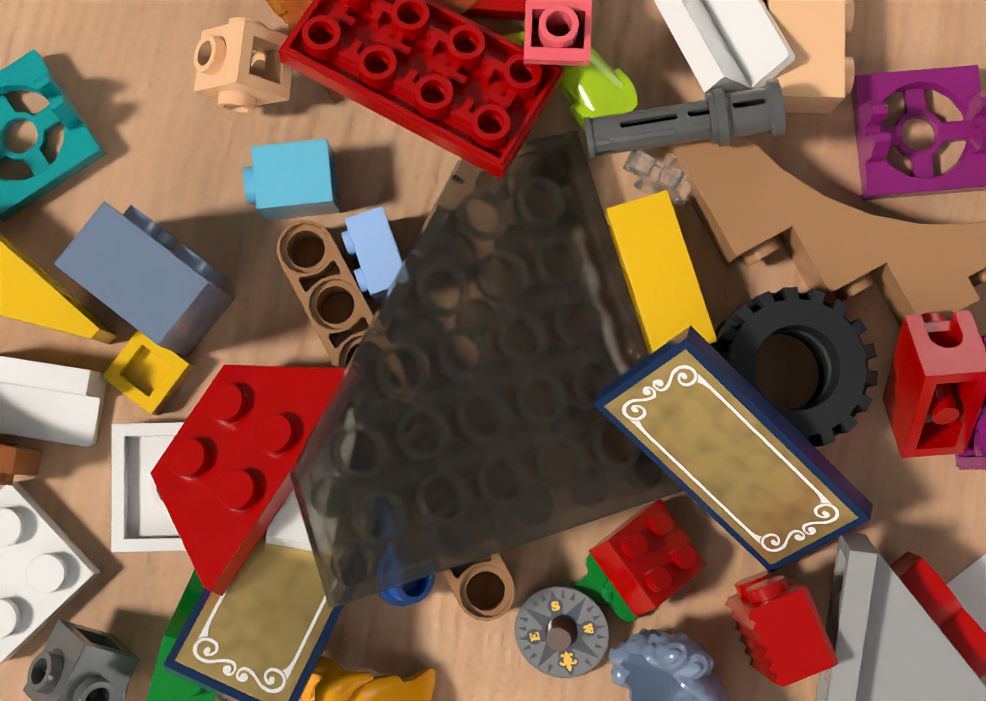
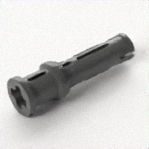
(715, 118)

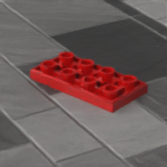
(426, 73)

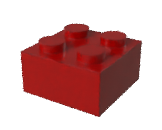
(648, 558)

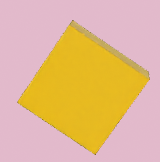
(147, 373)

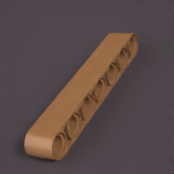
(341, 340)

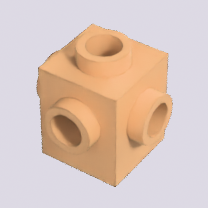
(242, 66)

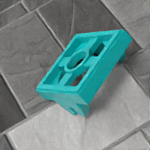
(79, 144)

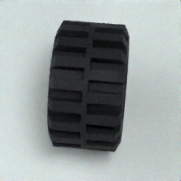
(831, 339)

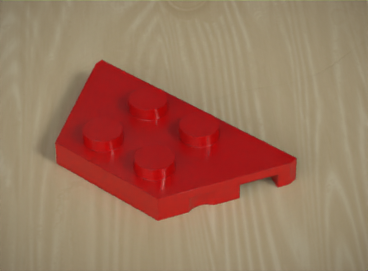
(234, 461)

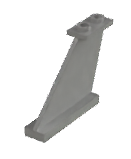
(886, 637)

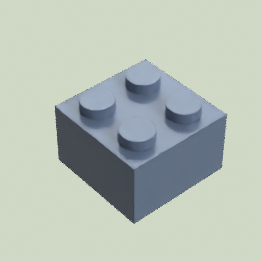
(137, 275)

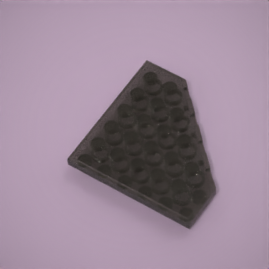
(478, 386)

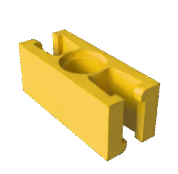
(658, 270)

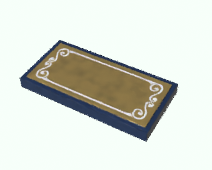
(732, 451)
(261, 633)

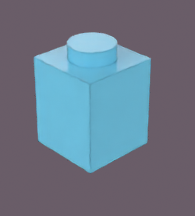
(292, 179)

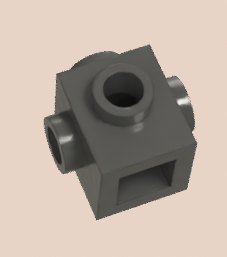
(80, 666)

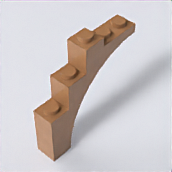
(753, 201)

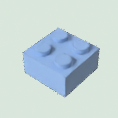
(375, 247)

